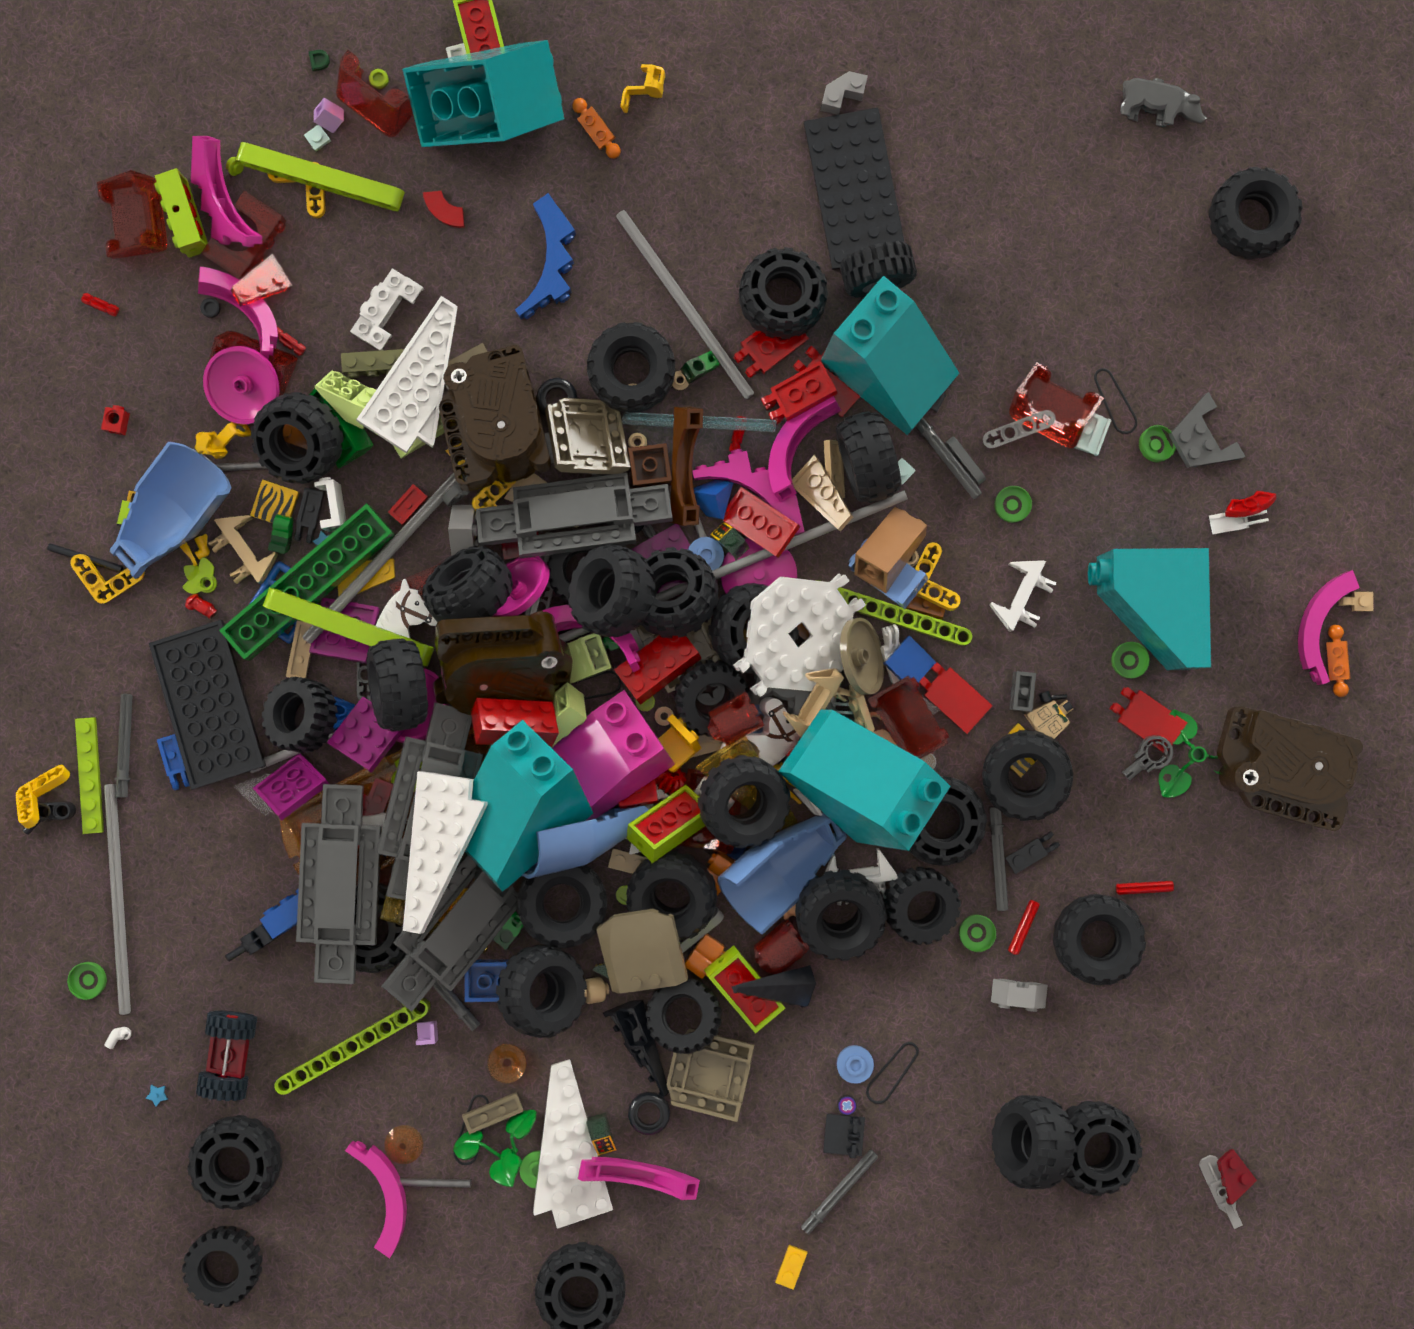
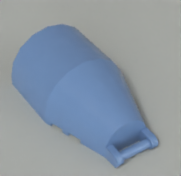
(169, 506)
(582, 841)
(772, 875)

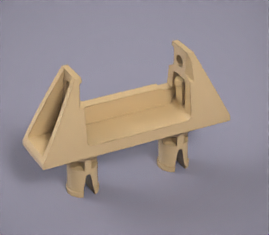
(230, 535)
(826, 688)

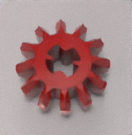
(671, 781)

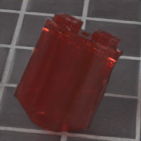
(734, 720)
(779, 948)

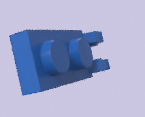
(172, 760)

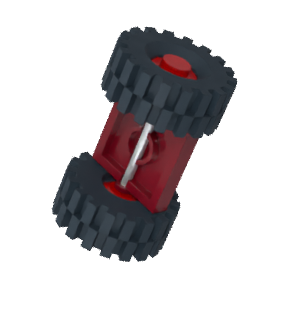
(226, 1055)

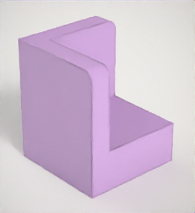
(328, 115)
(427, 1033)

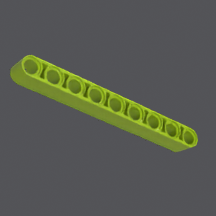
(319, 176)
(917, 619)
(335, 621)
(345, 1051)

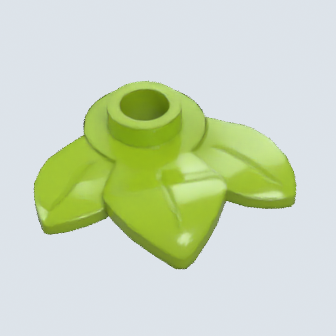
(198, 575)

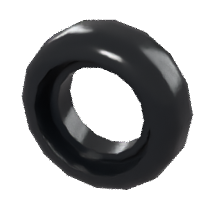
(552, 384)
(637, 1124)

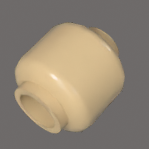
(596, 990)

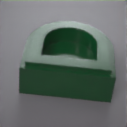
(319, 60)

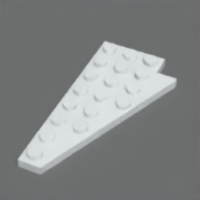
(412, 390)
(441, 832)
(562, 1149)

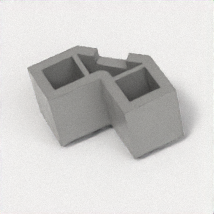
(849, 85)
(1019, 994)

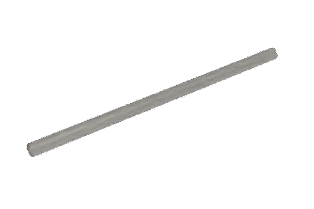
(684, 304)
(385, 554)
(117, 899)

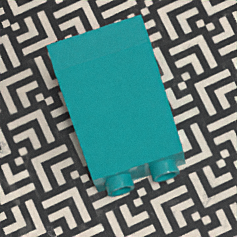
(484, 95)
(890, 356)
(1160, 600)
(864, 782)
(526, 793)

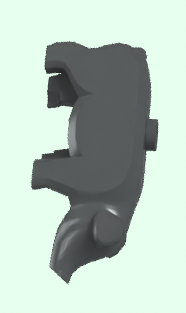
(1160, 99)
(795, 698)

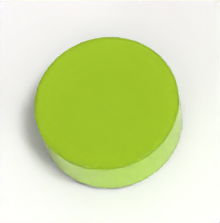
(378, 78)
(621, 894)

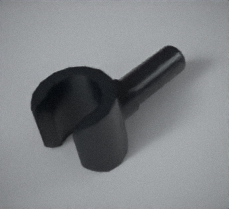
(1046, 697)

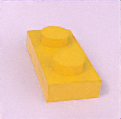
(791, 1267)

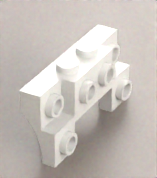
(381, 306)

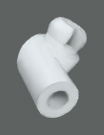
(117, 1034)

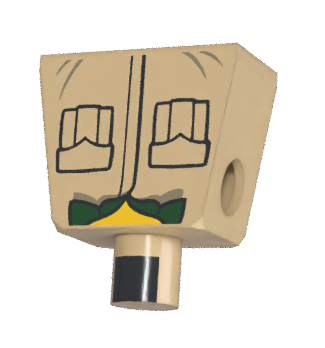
(1050, 718)

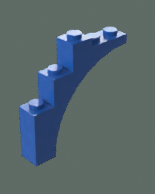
(551, 284)

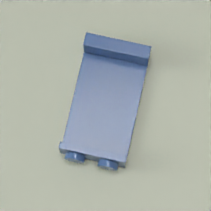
(905, 586)

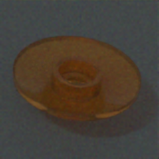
(499, 1070)
(408, 1136)

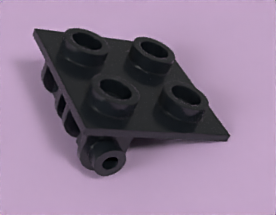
(844, 1135)

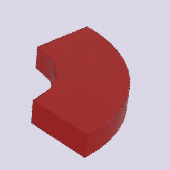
(443, 210)
(1250, 506)

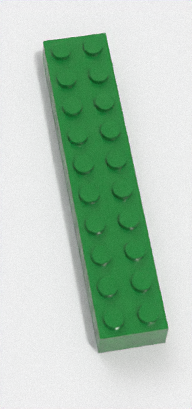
(310, 580)

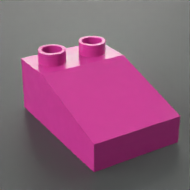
(613, 753)

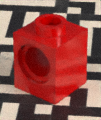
(121, 426)

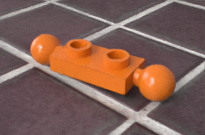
(596, 128)
(1338, 660)

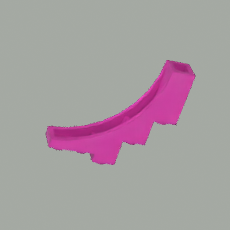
(215, 199)
(739, 472)

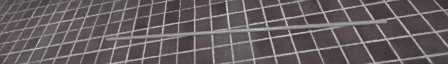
(718, 573)

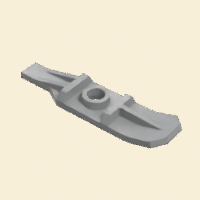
(1213, 1178)

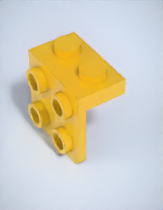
(679, 742)

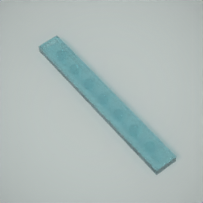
(708, 422)

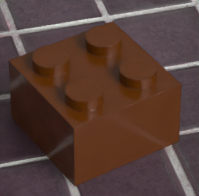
(649, 465)

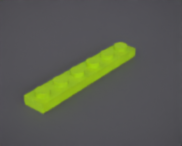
(89, 775)

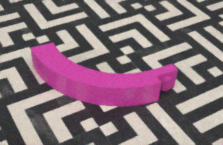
(219, 285)
(787, 442)
(1313, 619)
(565, 620)
(641, 1174)
(393, 1192)

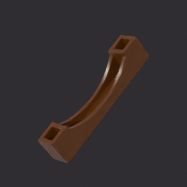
(685, 431)

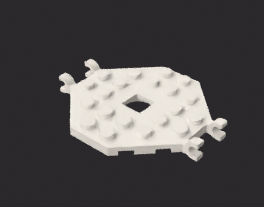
(777, 613)

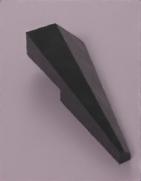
(789, 987)
(631, 1021)

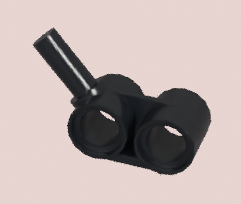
(54, 813)
(251, 942)

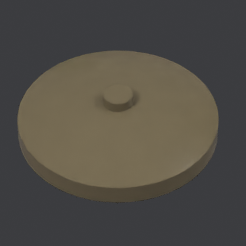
(862, 656)

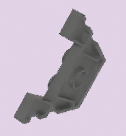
(1195, 440)

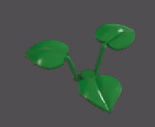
(1181, 780)
(505, 1169)

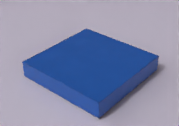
(909, 660)

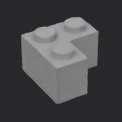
(462, 528)

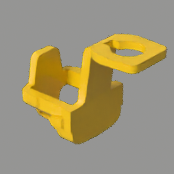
(651, 85)
(213, 444)

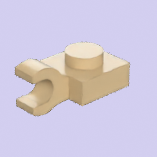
(1359, 601)

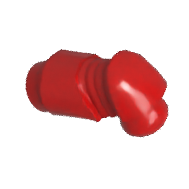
(202, 606)

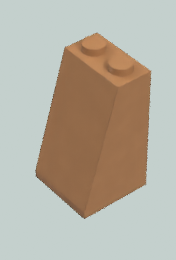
(889, 549)

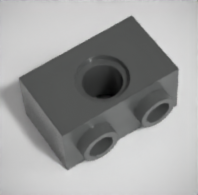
(1022, 691)

